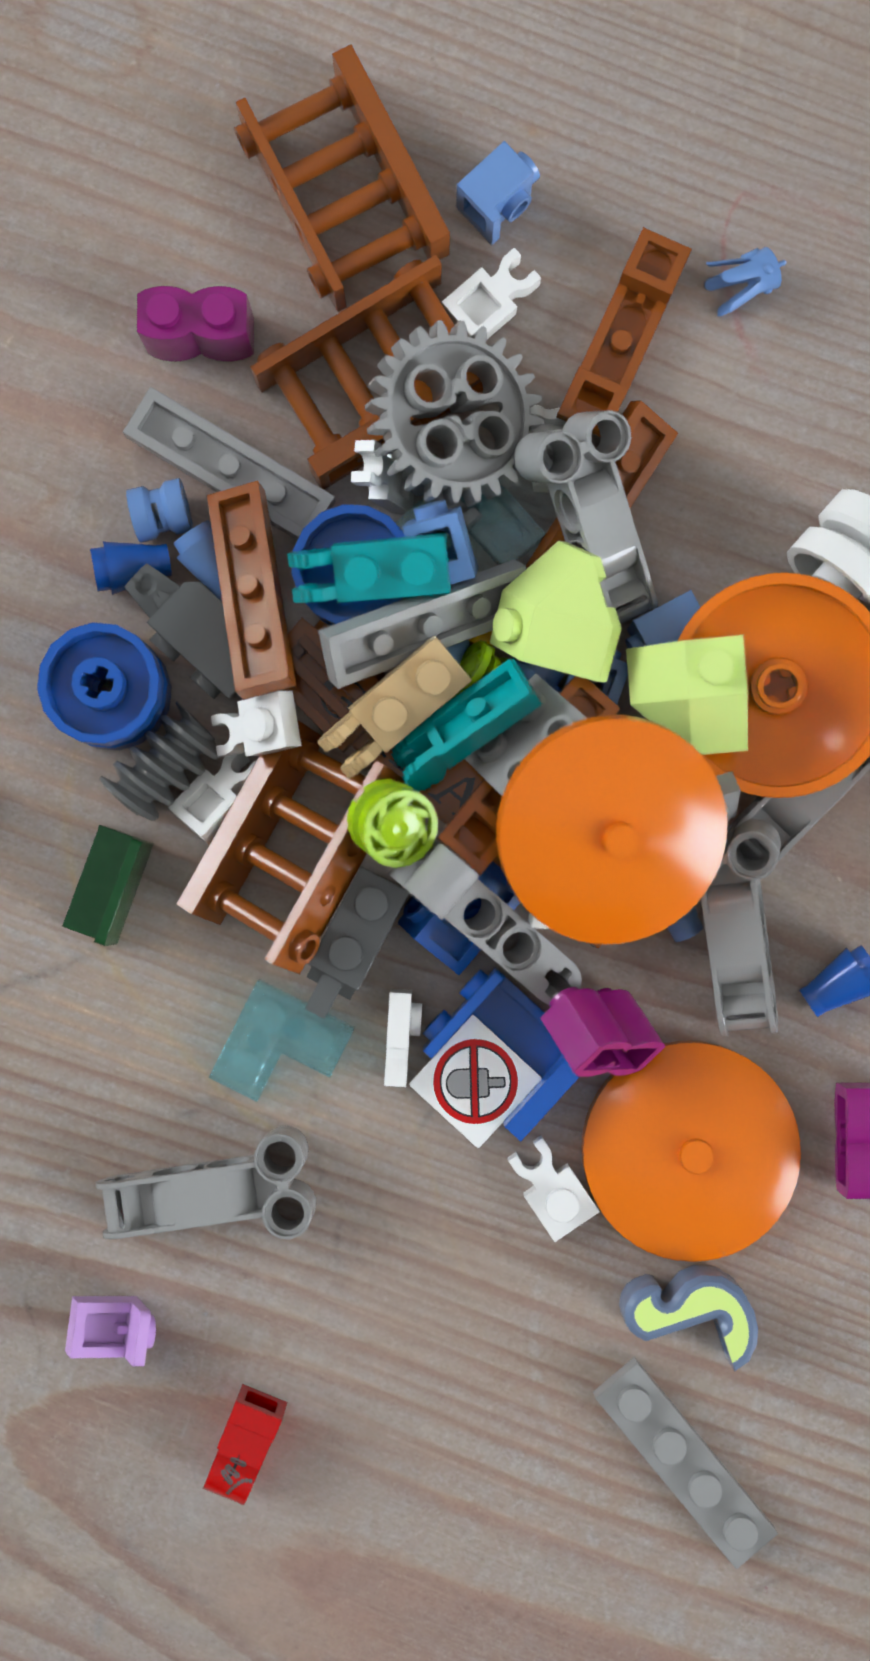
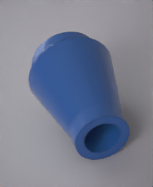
(121, 561)
(840, 982)

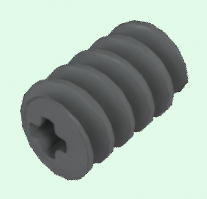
(162, 764)

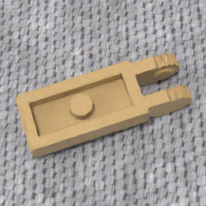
(398, 703)

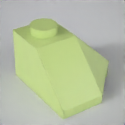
(559, 615)
(694, 690)

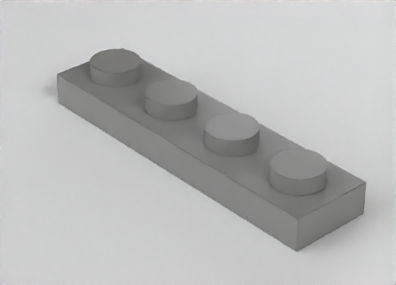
(224, 460)
(393, 632)
(685, 1463)

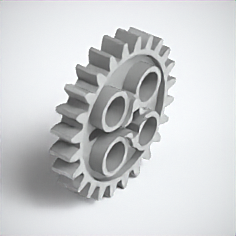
(442, 364)

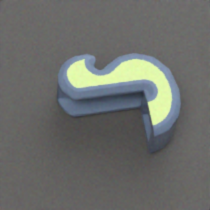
(689, 1299)

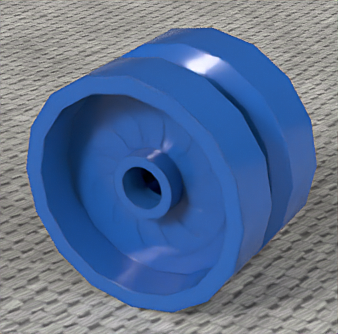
(340, 525)
(80, 666)

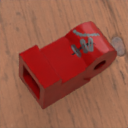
(244, 1444)

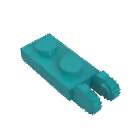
(377, 569)
(465, 725)

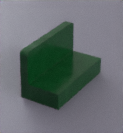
(107, 885)

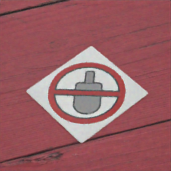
(475, 1081)

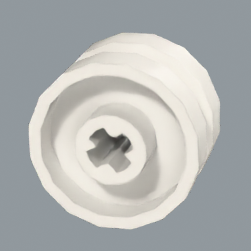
(839, 547)

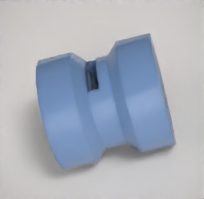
(171, 507)

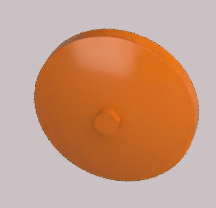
(803, 681)
(611, 829)
(691, 1152)

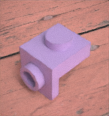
(110, 1328)

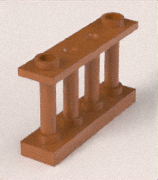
(371, 136)
(278, 364)
(242, 844)

